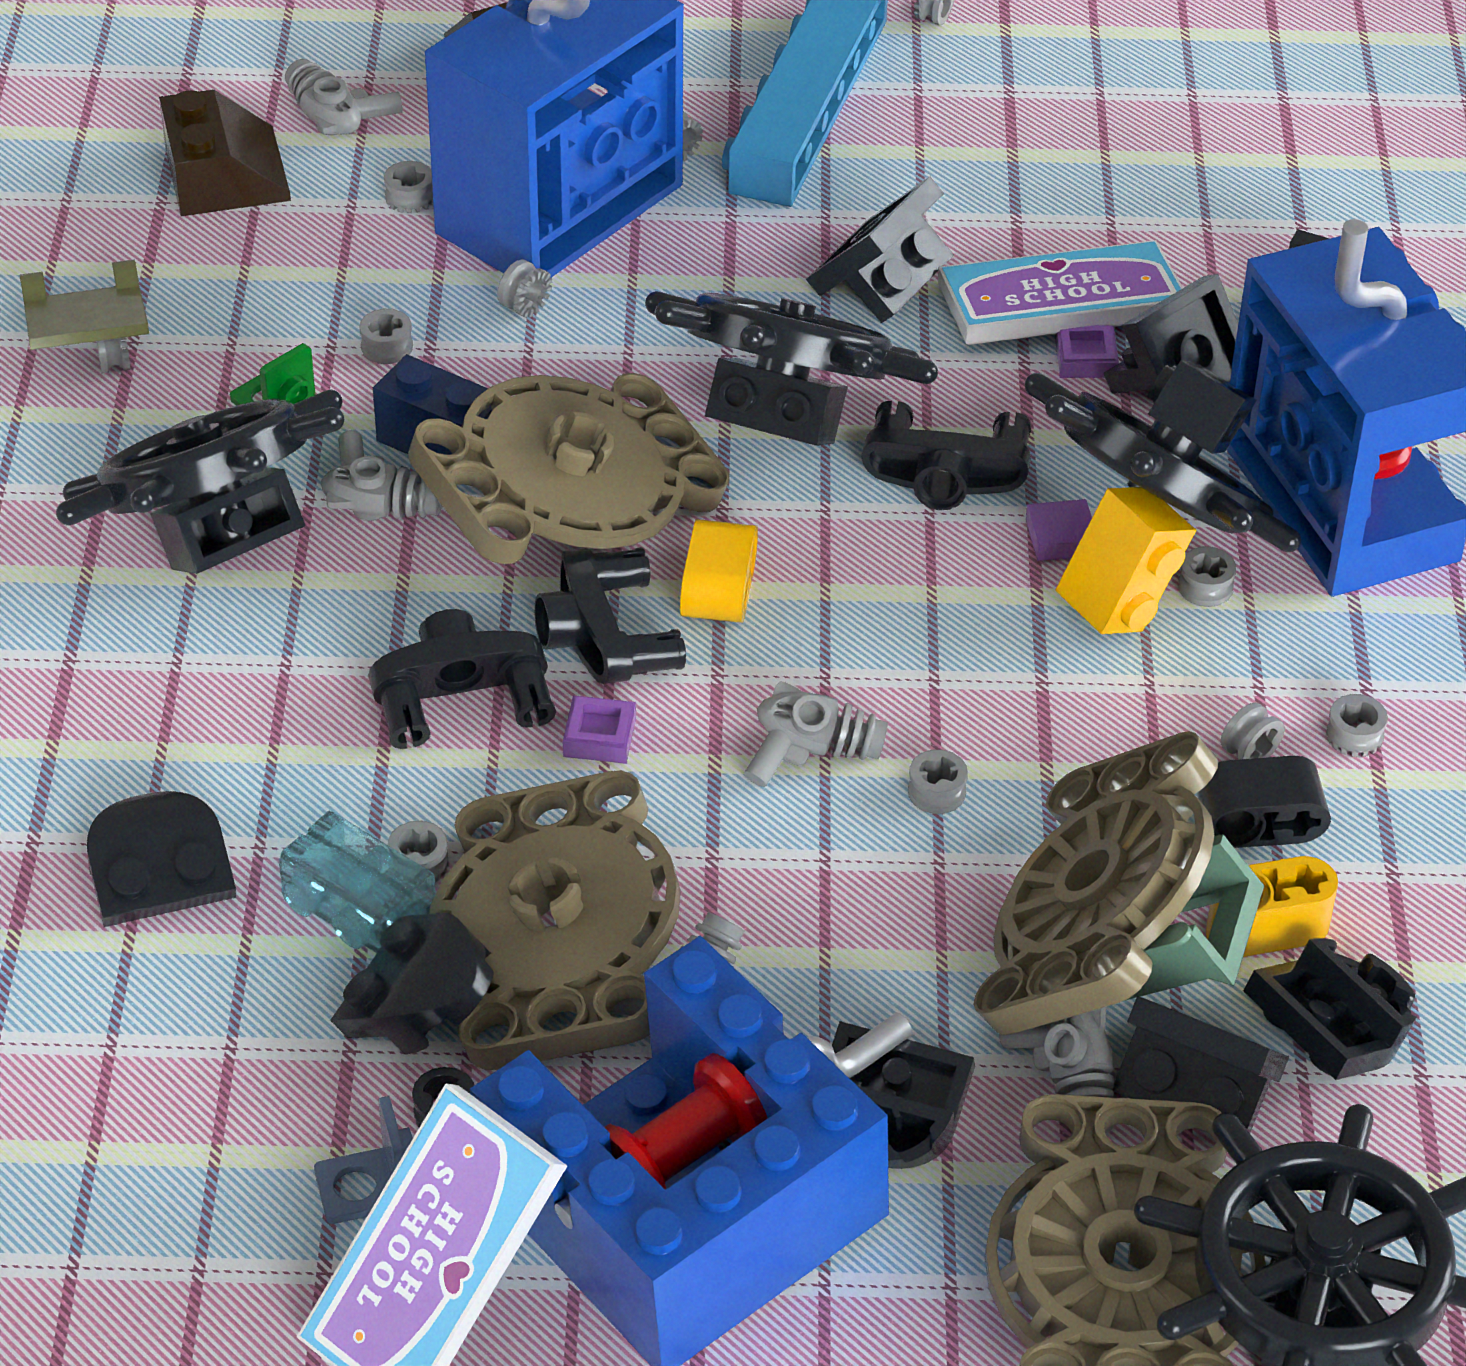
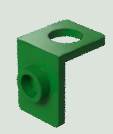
(284, 378)

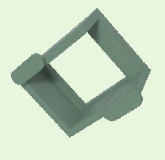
(1183, 952)

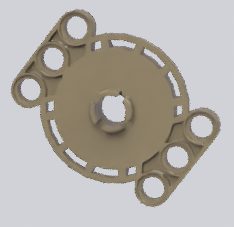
(567, 464)
(1101, 885)
(598, 896)
(1076, 1215)

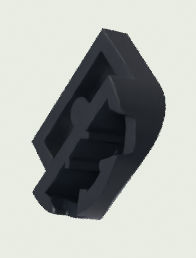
(157, 857)
(419, 977)
(1337, 1008)
(919, 1092)

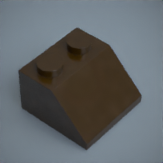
(220, 154)

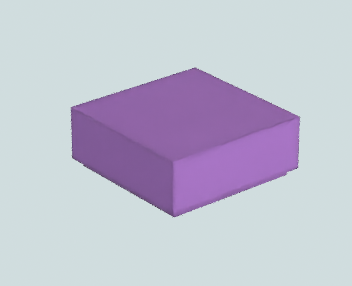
(1086, 351)
(1057, 527)
(599, 729)

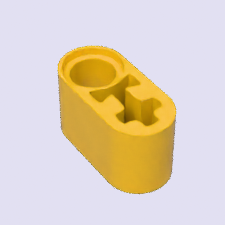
(719, 571)
(1293, 904)

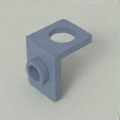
(377, 1163)

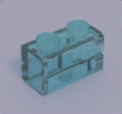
(352, 881)

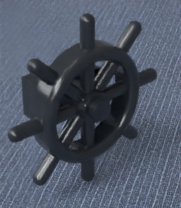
(789, 340)
(1190, 414)
(212, 476)
(1323, 1260)

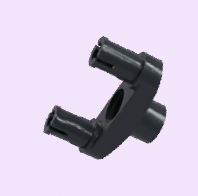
(971, 461)
(584, 620)
(455, 661)

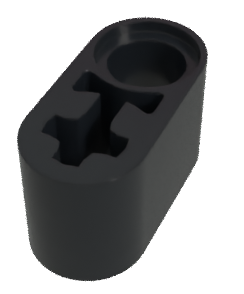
(1266, 801)

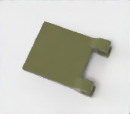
(84, 314)

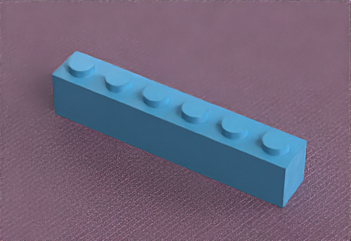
(801, 98)

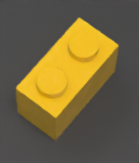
(1125, 560)

